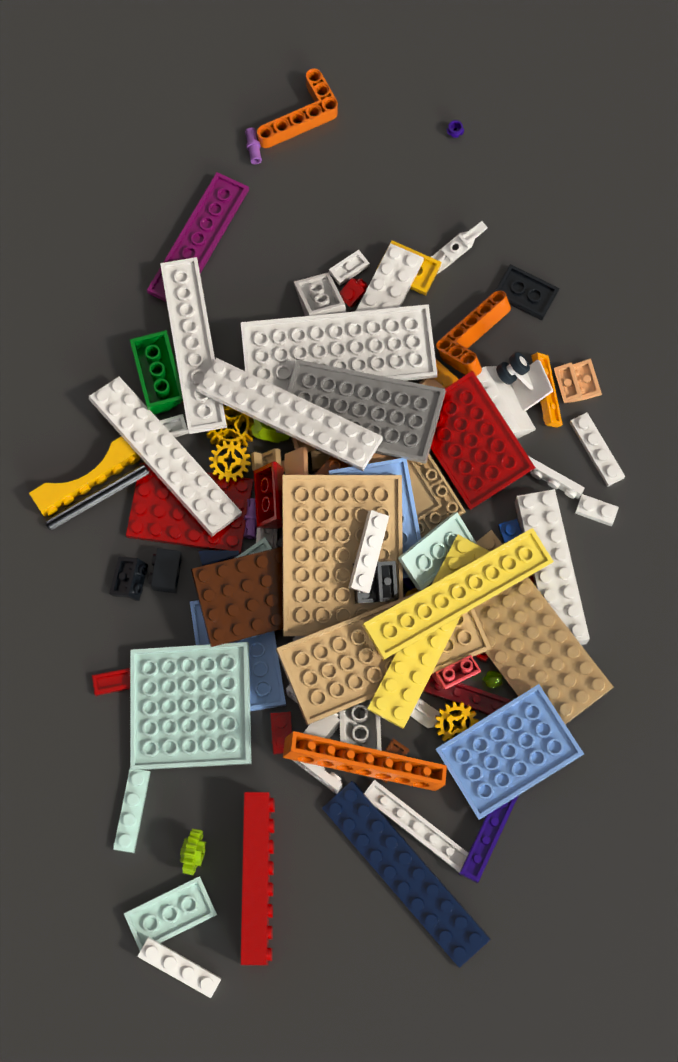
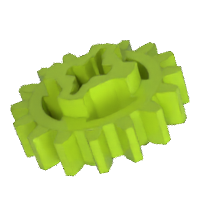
(192, 851)

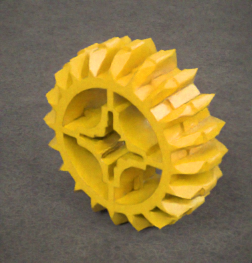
(219, 437)

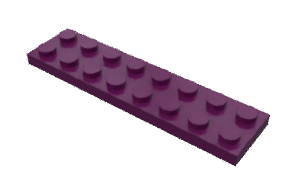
(204, 226)

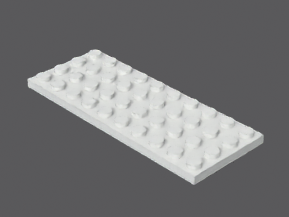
(374, 342)

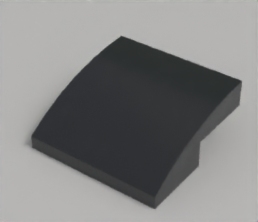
(383, 585)

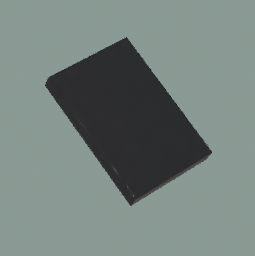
(527, 292)

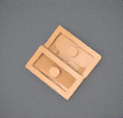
(577, 381)

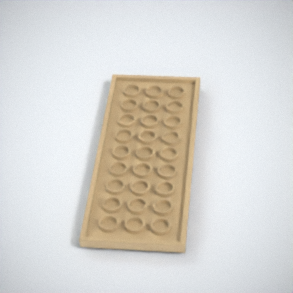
(537, 647)
(344, 668)

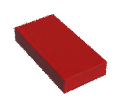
(111, 681)

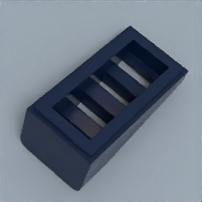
(211, 557)

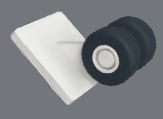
(527, 380)

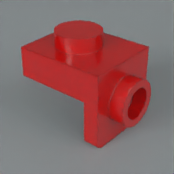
(353, 291)

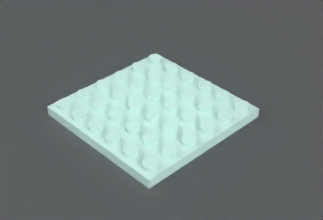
(190, 706)

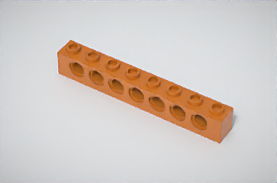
(364, 761)

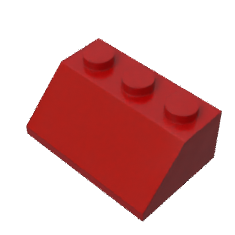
(269, 495)

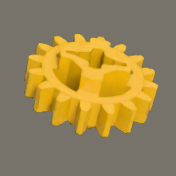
(221, 461)
(461, 716)

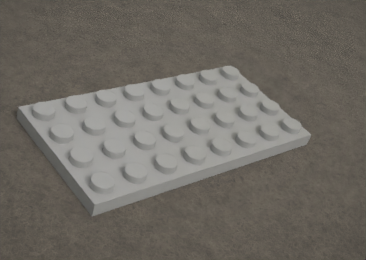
(391, 407)

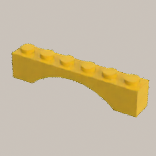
(54, 495)

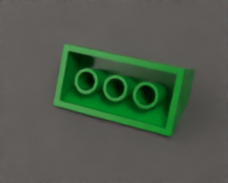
(157, 371)

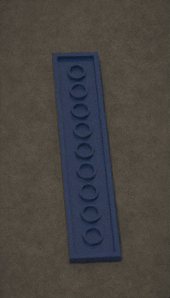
(406, 874)

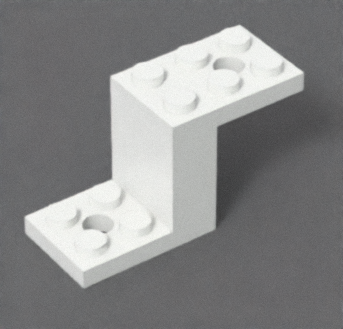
(323, 728)

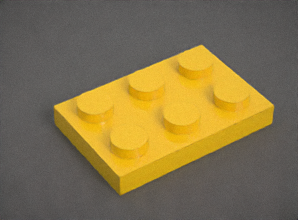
(426, 272)

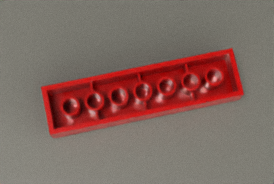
(256, 879)

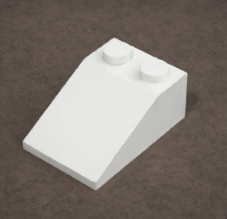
(319, 295)

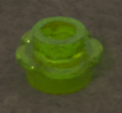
(493, 679)

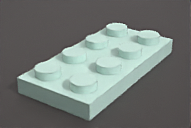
(428, 554)
(171, 913)

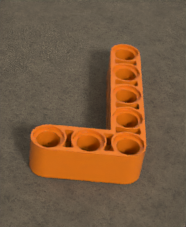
(302, 115)
(455, 344)

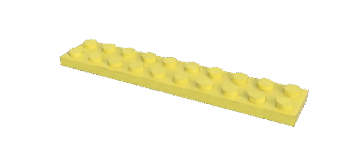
(457, 593)
(415, 663)

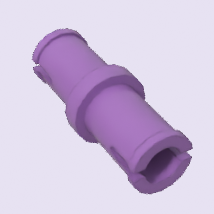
(253, 146)
(250, 517)

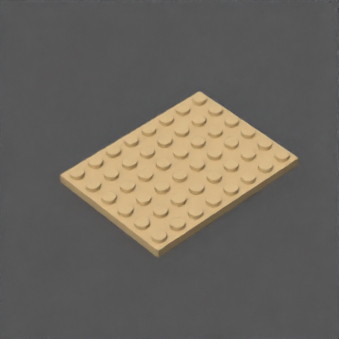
(321, 541)

